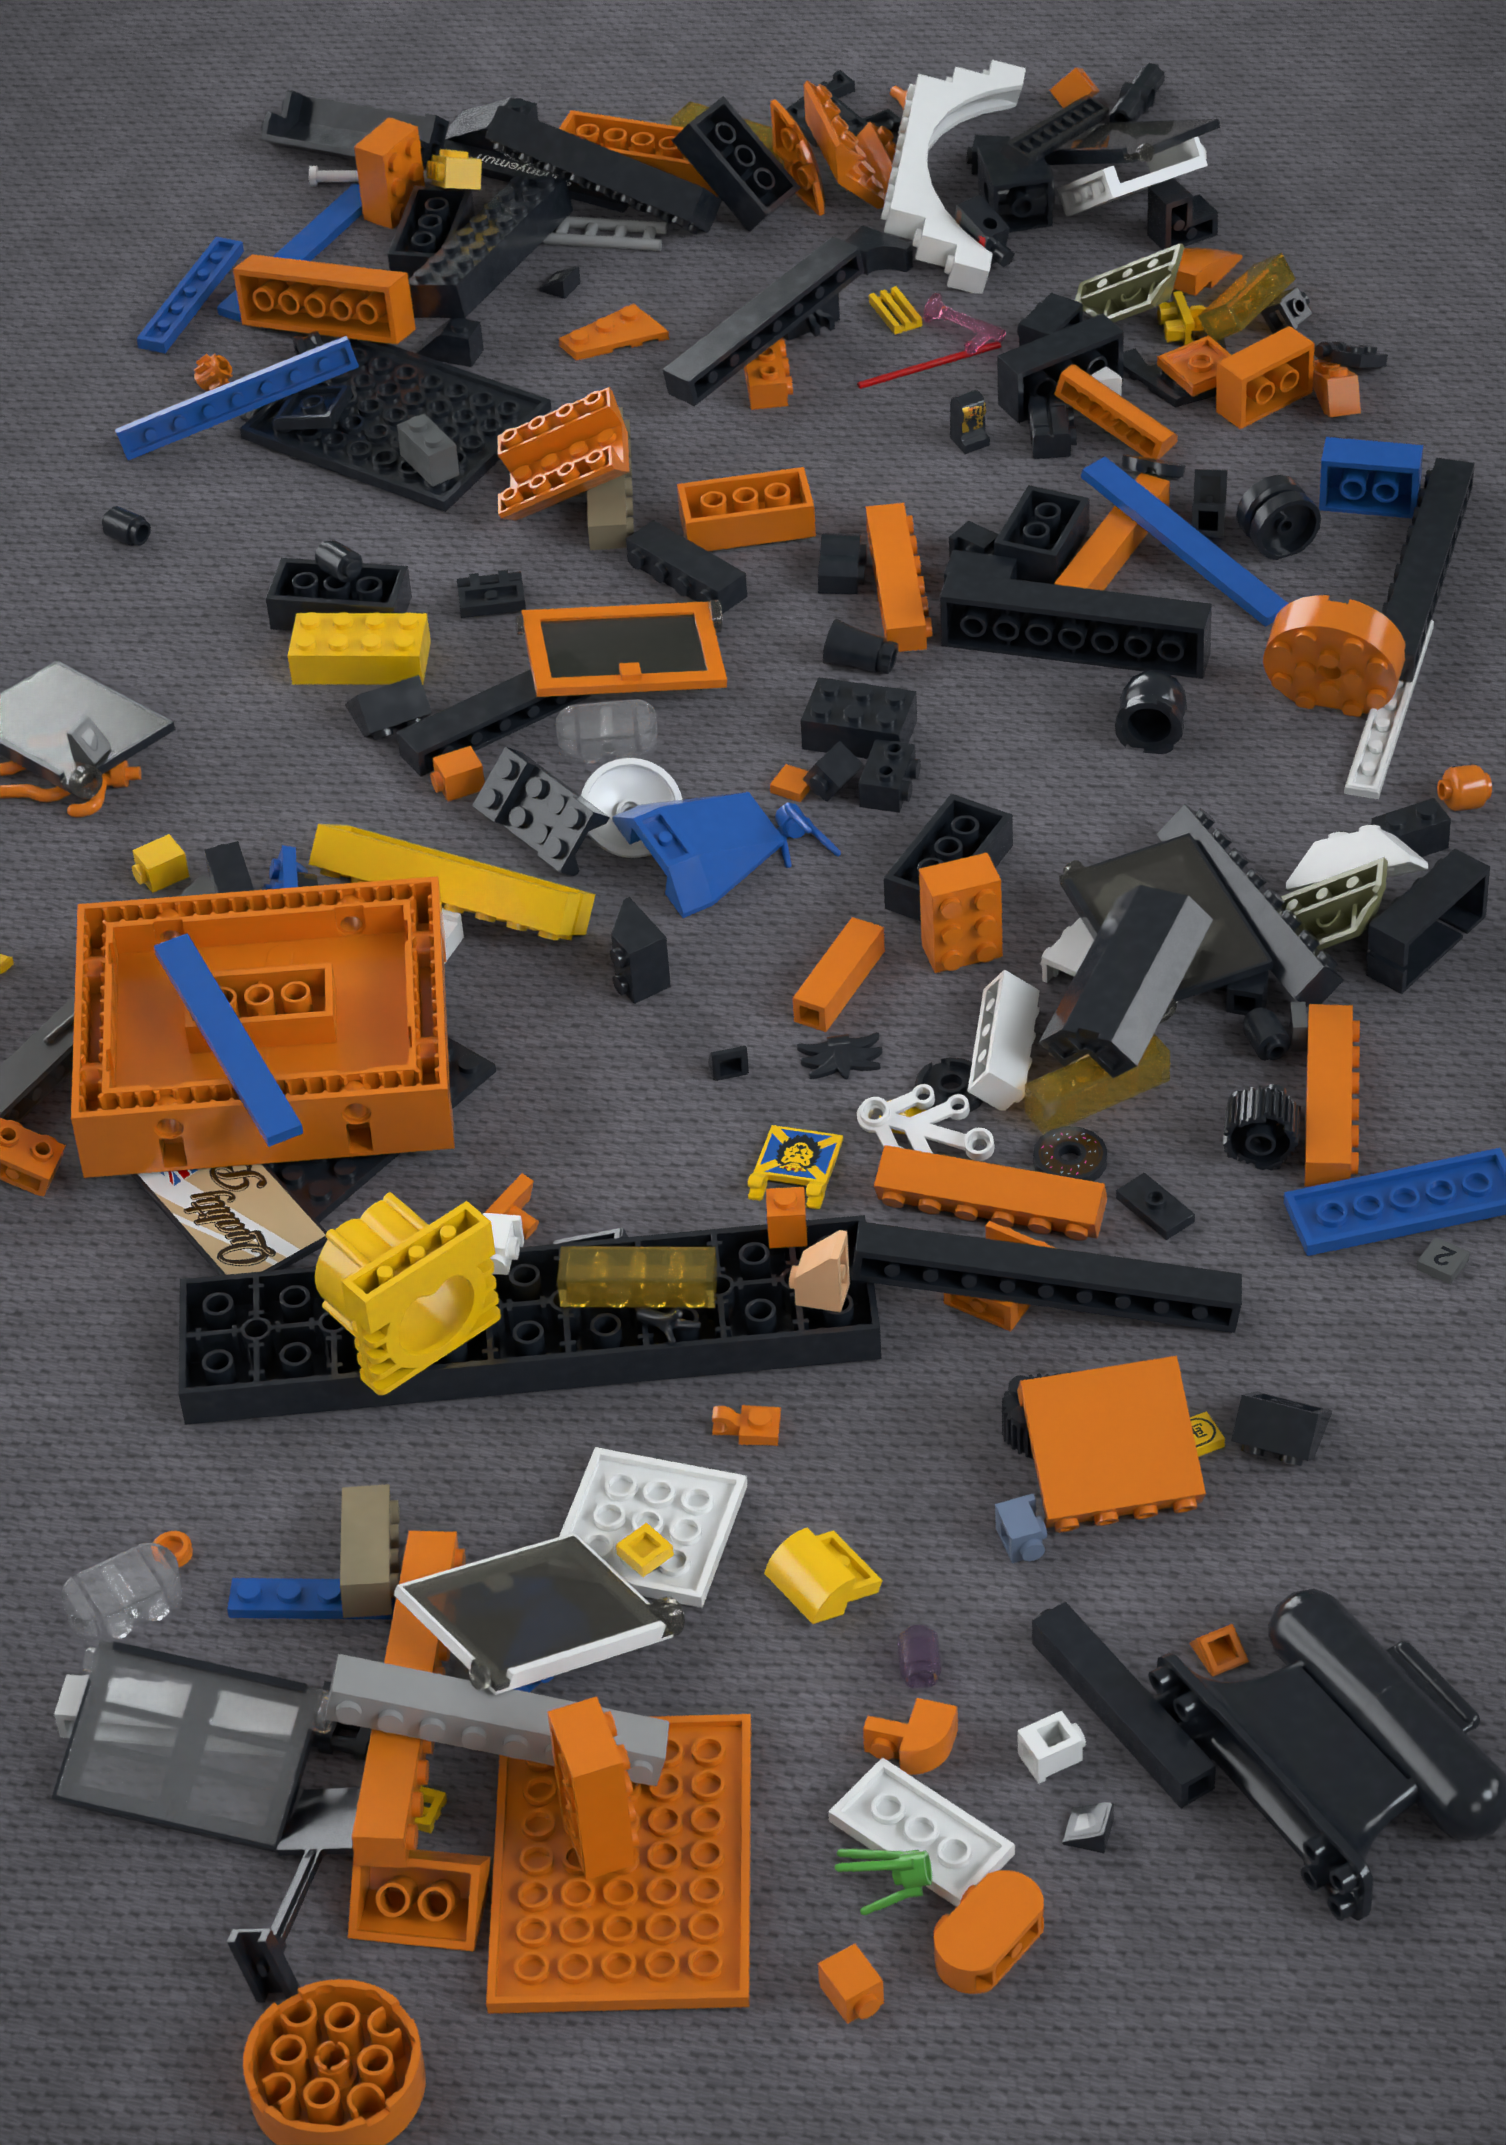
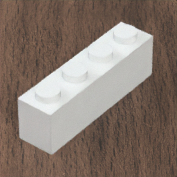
(1004, 1041)

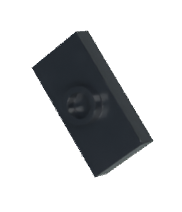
(1155, 1206)

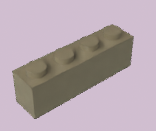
(367, 1554)

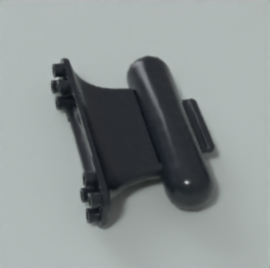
(1340, 1743)

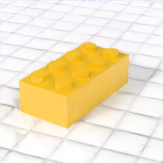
(358, 648)

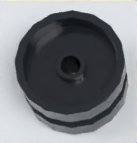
(1278, 517)

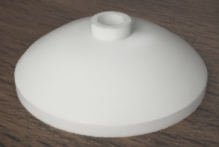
(621, 787)

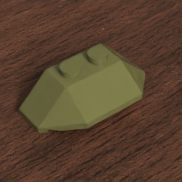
(1132, 286)
(1341, 904)

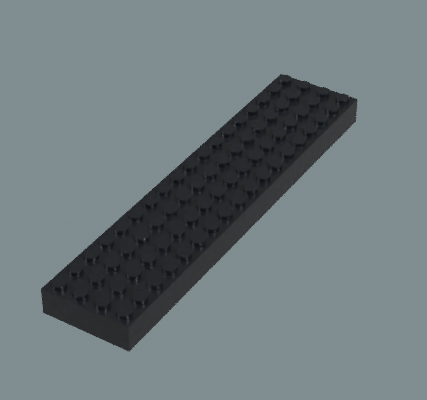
(272, 1349)

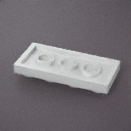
(902, 1814)

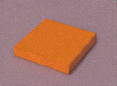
(1194, 364)

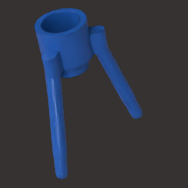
(794, 824)

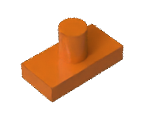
(513, 1201)

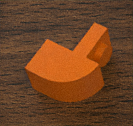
(920, 1743)

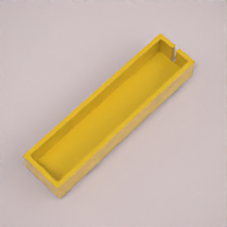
(463, 883)

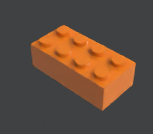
(747, 509)
(594, 1787)

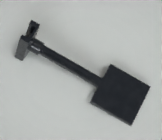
(317, 1828)

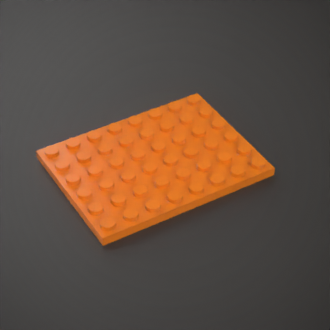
(643, 1935)

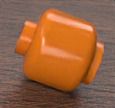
(1465, 787)

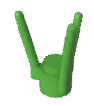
(908, 1869)

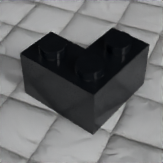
(1178, 216)

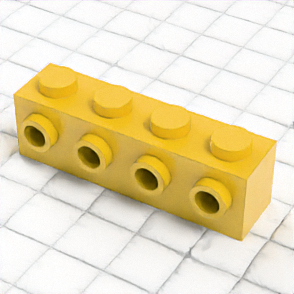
(454, 170)

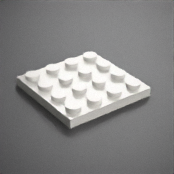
(680, 1501)

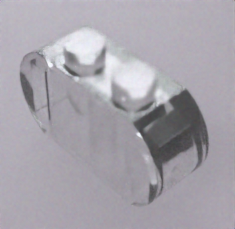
(607, 731)
(122, 1593)

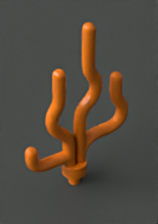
(116, 777)

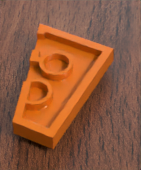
(619, 329)

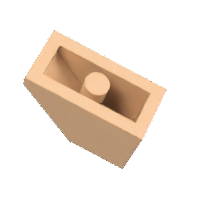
(823, 1274)

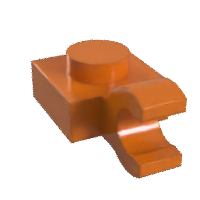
(754, 1425)

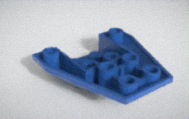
(702, 844)

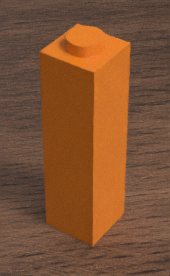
(838, 974)

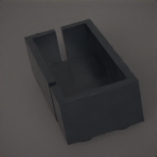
(1409, 939)

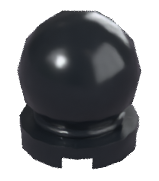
(1151, 712)

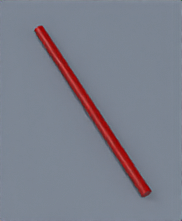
(926, 365)

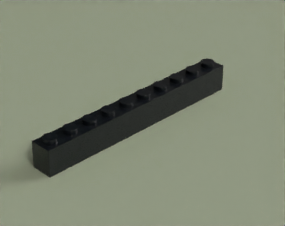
(1427, 555)
(1047, 1277)

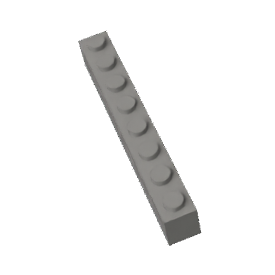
(460, 1715)

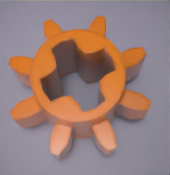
(212, 372)

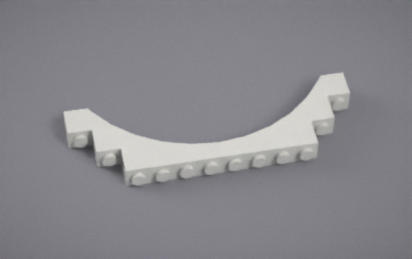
(910, 200)

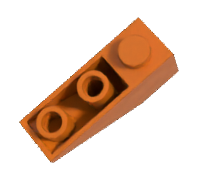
(1336, 389)

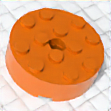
(1334, 655)
(335, 2066)

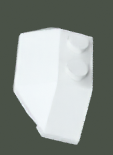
(1348, 851)

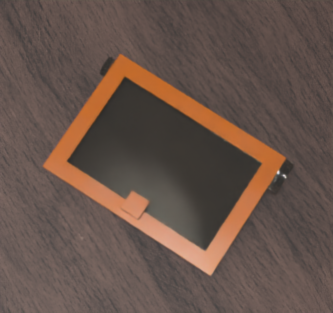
(624, 648)

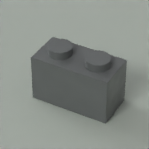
(428, 449)

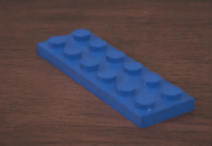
(1399, 1202)

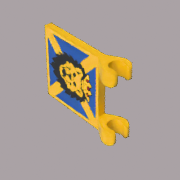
(798, 1159)

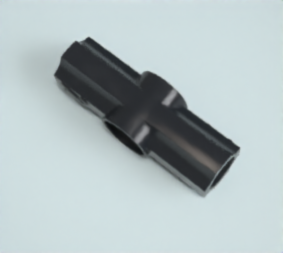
(1138, 95)

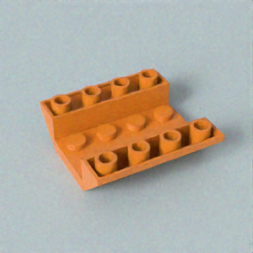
(858, 161)
(562, 454)

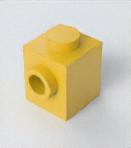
(160, 863)

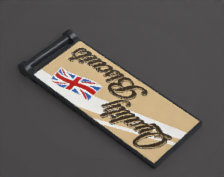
(236, 1216)

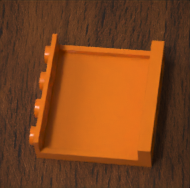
(1112, 1443)

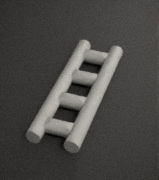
(617, 241)

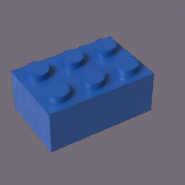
(1370, 477)

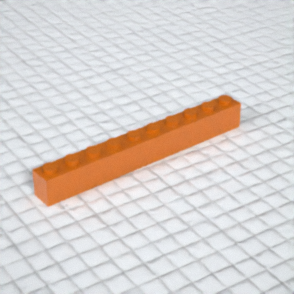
(397, 1762)

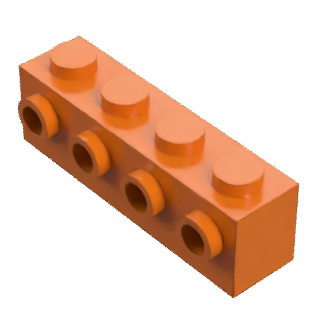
(769, 378)
(28, 1157)

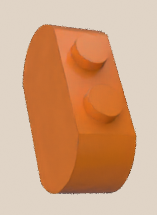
(988, 1931)

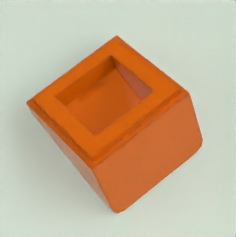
(1220, 1650)

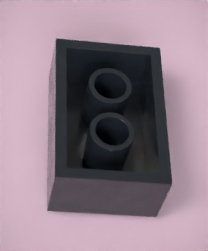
(1044, 533)
(856, 716)

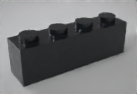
(685, 566)

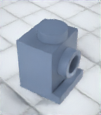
(1020, 1528)

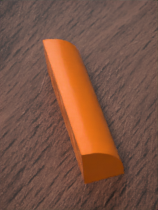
(1114, 413)

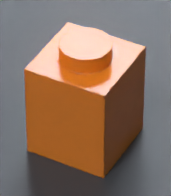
(457, 773)
(786, 1217)
(851, 1984)

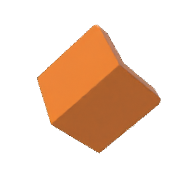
(1073, 87)

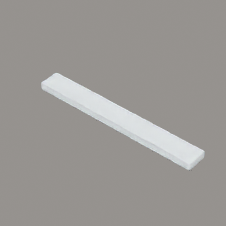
(1380, 739)

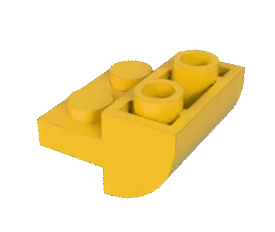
(820, 1574)

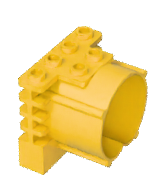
(408, 1286)

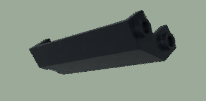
(338, 126)
(1127, 979)

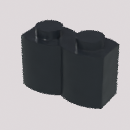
(840, 563)

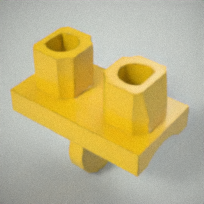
(1179, 319)

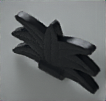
(841, 1055)

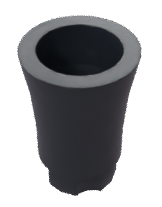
(858, 649)

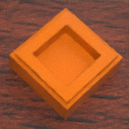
(790, 783)

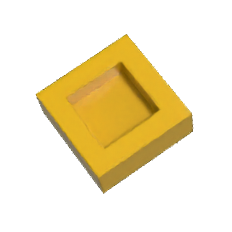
(644, 1549)

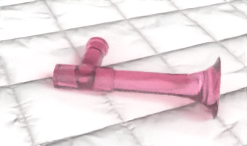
(937, 309)

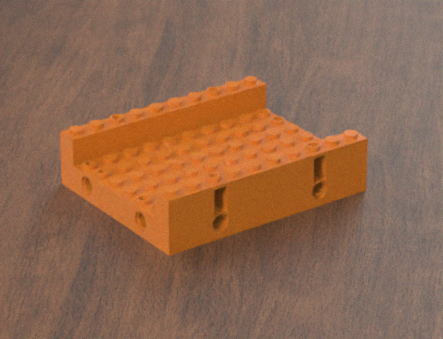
(329, 987)

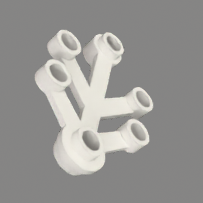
(921, 1126)

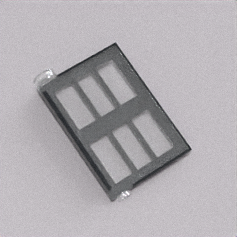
(190, 1744)

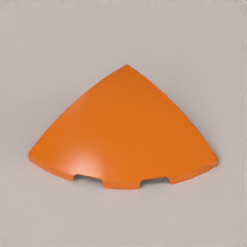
(798, 157)
(1203, 268)

